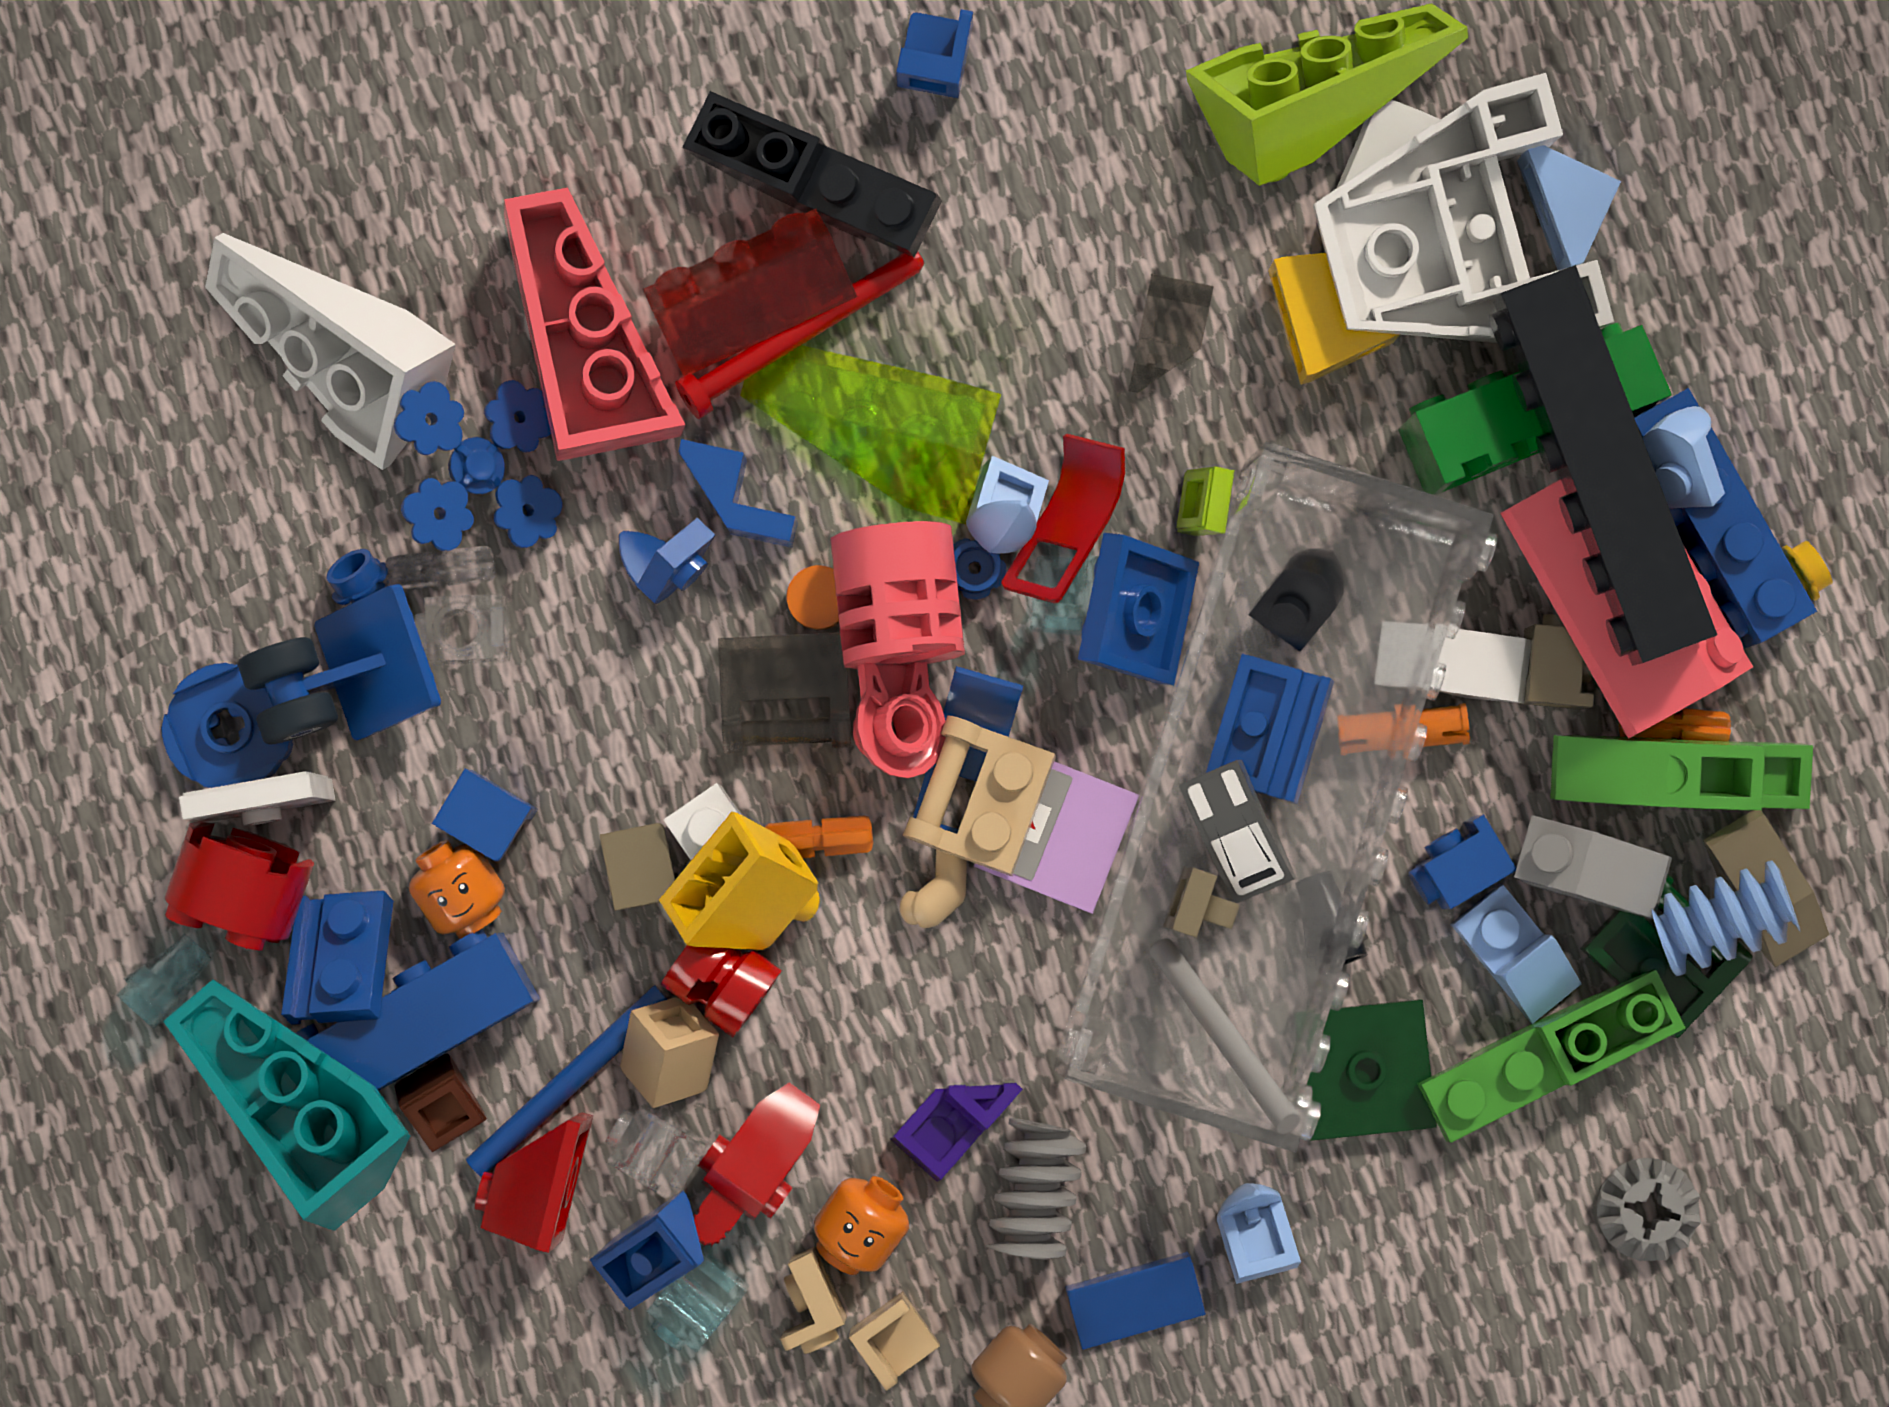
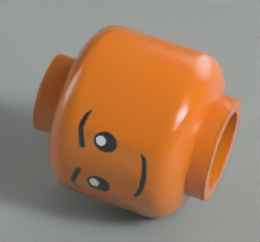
(456, 889)
(861, 1225)

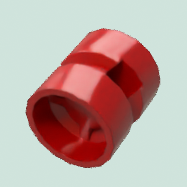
(722, 980)

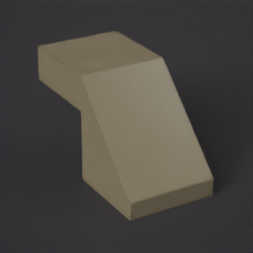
(1749, 845)

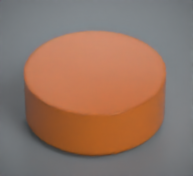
(813, 598)

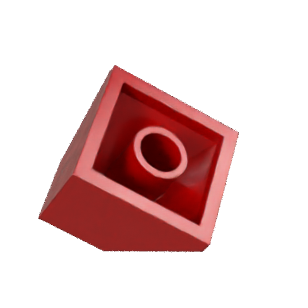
(535, 1187)

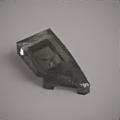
(1169, 327)

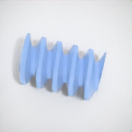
(1725, 918)

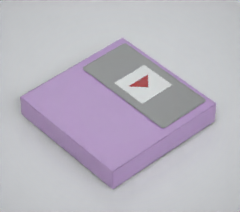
(1073, 838)

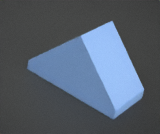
(1567, 200)

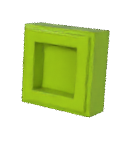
(1205, 501)

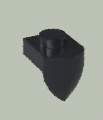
(1301, 596)

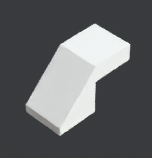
(1486, 666)

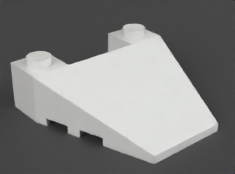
(1430, 227)

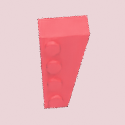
(587, 353)

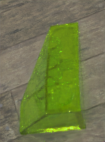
(890, 425)

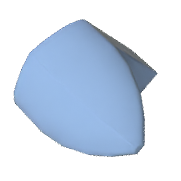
(1684, 459)
(1005, 506)
(1256, 1233)

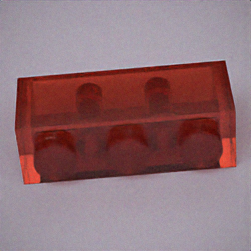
(749, 291)

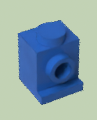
(1461, 865)

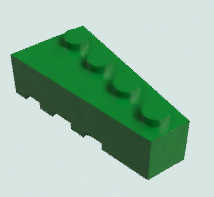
(1490, 430)

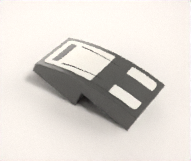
(1237, 831)

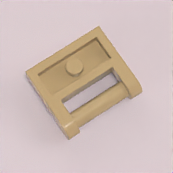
(999, 805)

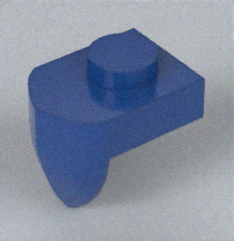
(664, 566)

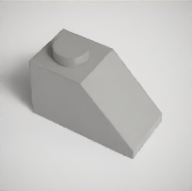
(1592, 867)

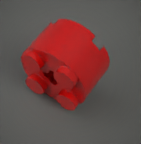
(237, 885)

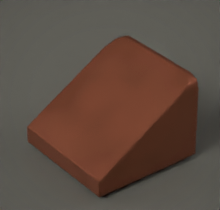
(439, 1102)

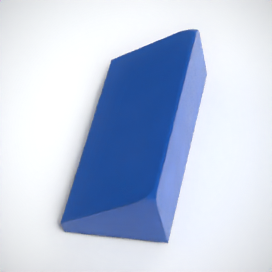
(651, 1252)
(1135, 1300)

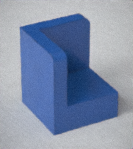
(935, 54)
(483, 814)

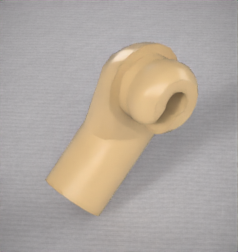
(939, 896)

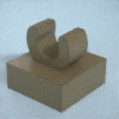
(1194, 903)

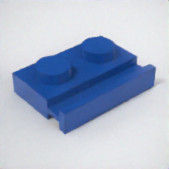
(1272, 725)
(338, 958)

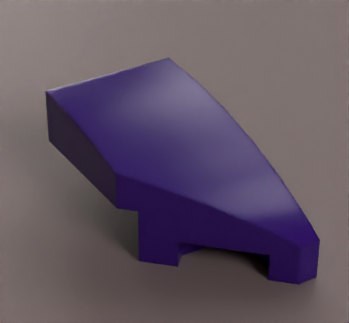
(951, 1123)

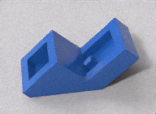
(721, 478)

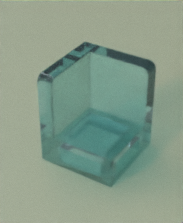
(1071, 612)

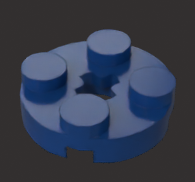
(195, 713)

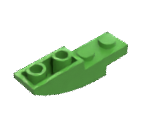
(1681, 772)
(1551, 1054)

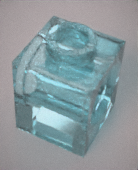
(696, 1303)

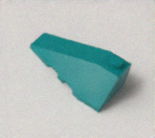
(302, 1112)

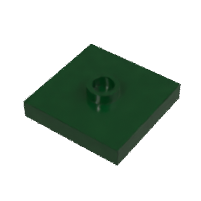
(1373, 1071)

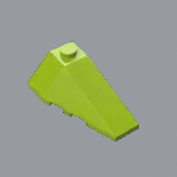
(1301, 101)

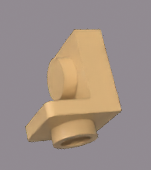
(812, 1290)

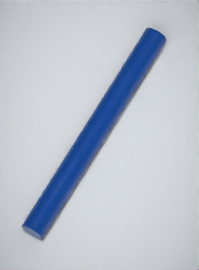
(557, 1090)

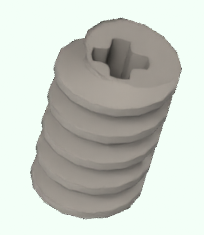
(1037, 1190)

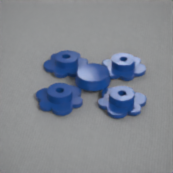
(477, 465)

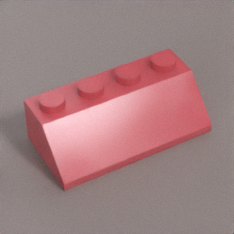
(1636, 693)

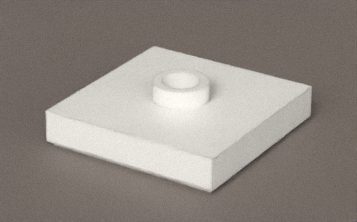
(257, 800)

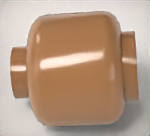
(1019, 1369)

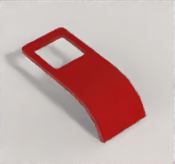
(1076, 513)

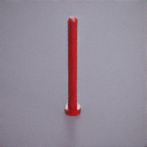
(700, 392)

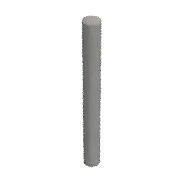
(1225, 1036)

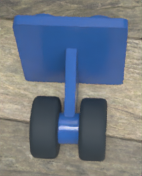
(371, 662)

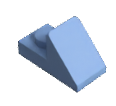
(1517, 953)

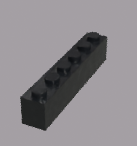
(1602, 466)

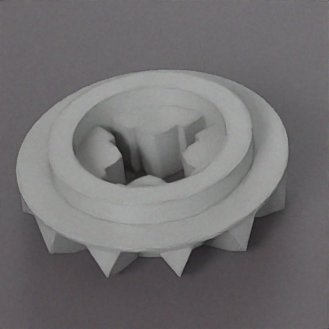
(1634, 1183)

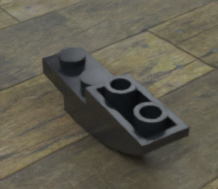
(810, 175)

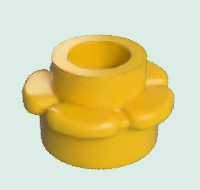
(1809, 568)

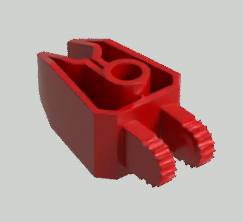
(751, 1167)

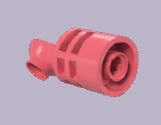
(894, 619)

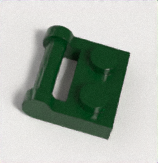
(1631, 946)

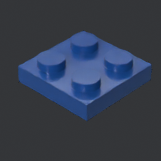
(1138, 609)

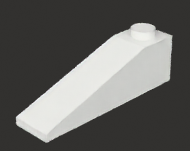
(333, 339)

